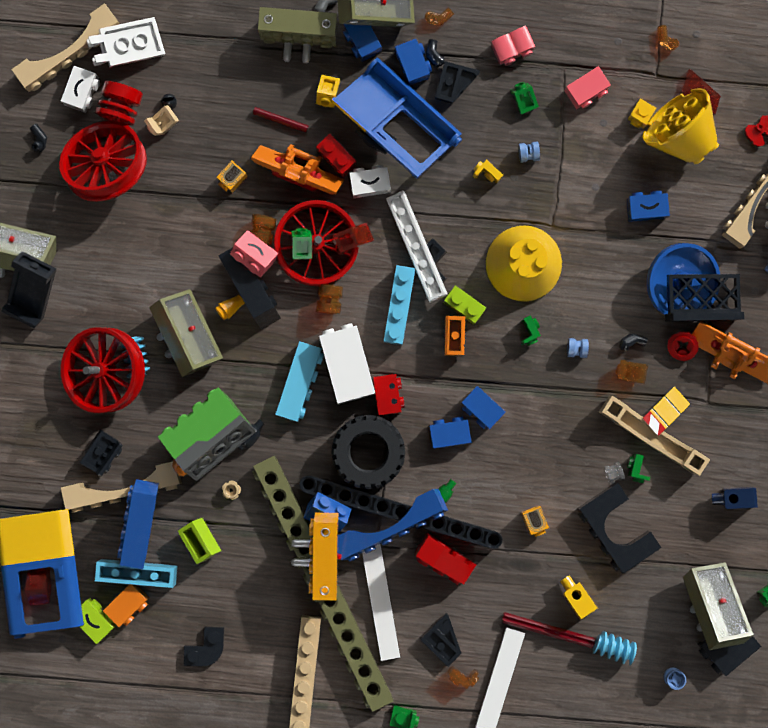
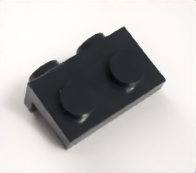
(101, 453)

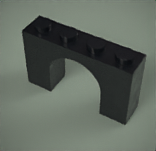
(622, 555)

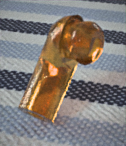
(438, 19)
(664, 40)

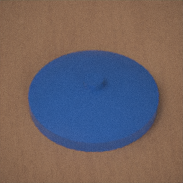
(680, 259)

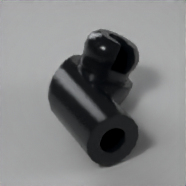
(432, 55)
(40, 140)
(632, 339)

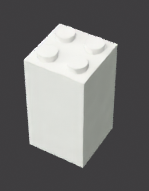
(347, 364)

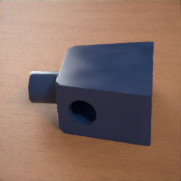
(745, 498)

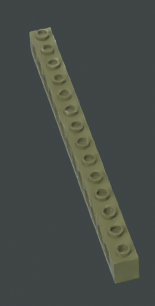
(382, 695)

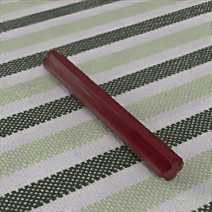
(548, 630)

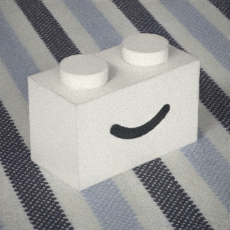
(80, 89)
(370, 182)

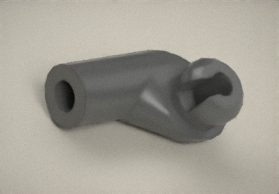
(322, 5)

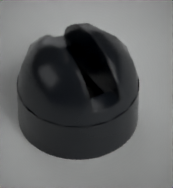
(172, 104)

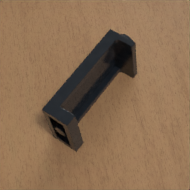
(29, 289)

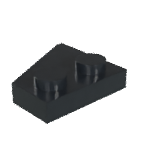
(454, 81)
(442, 640)

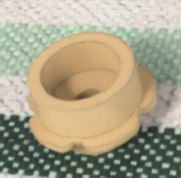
(226, 490)

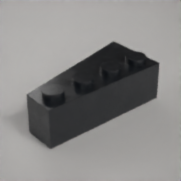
(251, 290)

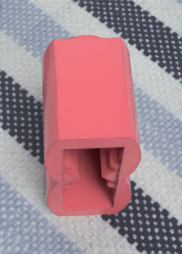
(513, 45)

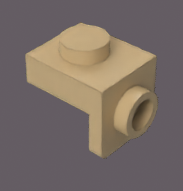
(161, 121)

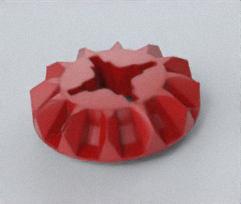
(683, 354)

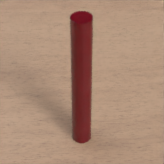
(280, 119)

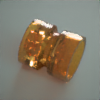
(263, 227)
(330, 292)

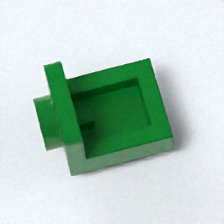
(532, 327)
(635, 464)

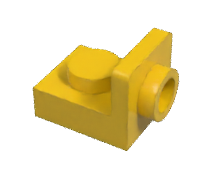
(327, 90)
(641, 114)
(491, 172)

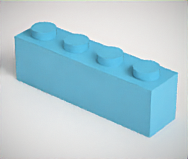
(399, 305)
(299, 381)
(151, 575)

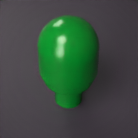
(446, 490)

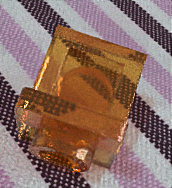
(632, 371)
(459, 678)

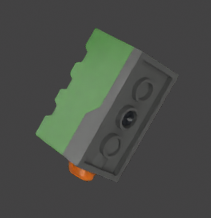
(206, 435)

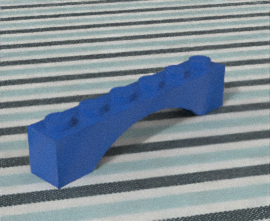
(424, 508)

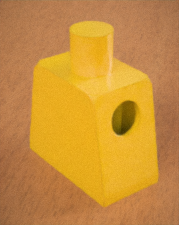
(582, 606)

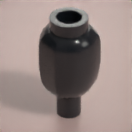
(250, 441)

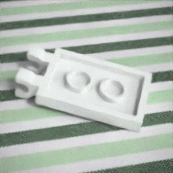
(127, 43)

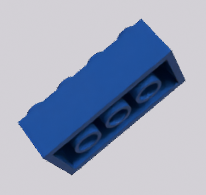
(137, 524)

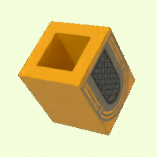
(231, 177)
(535, 521)

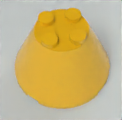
(684, 127)
(523, 263)

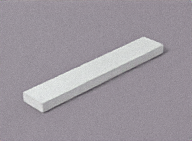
(416, 246)
(381, 604)
(500, 678)

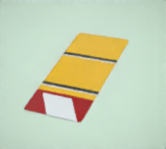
(666, 411)

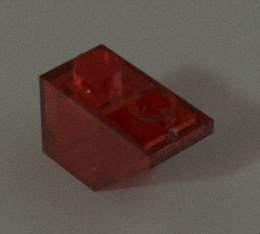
(352, 238)
(38, 586)

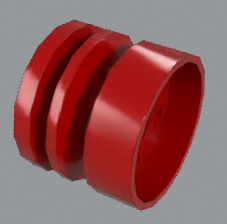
(119, 100)

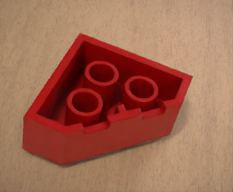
(444, 559)

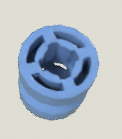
(531, 149)
(577, 348)
(678, 679)

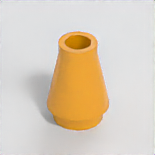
(229, 307)

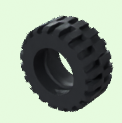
(368, 478)

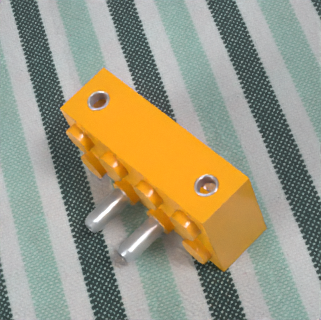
(325, 556)

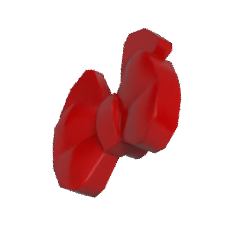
(755, 132)

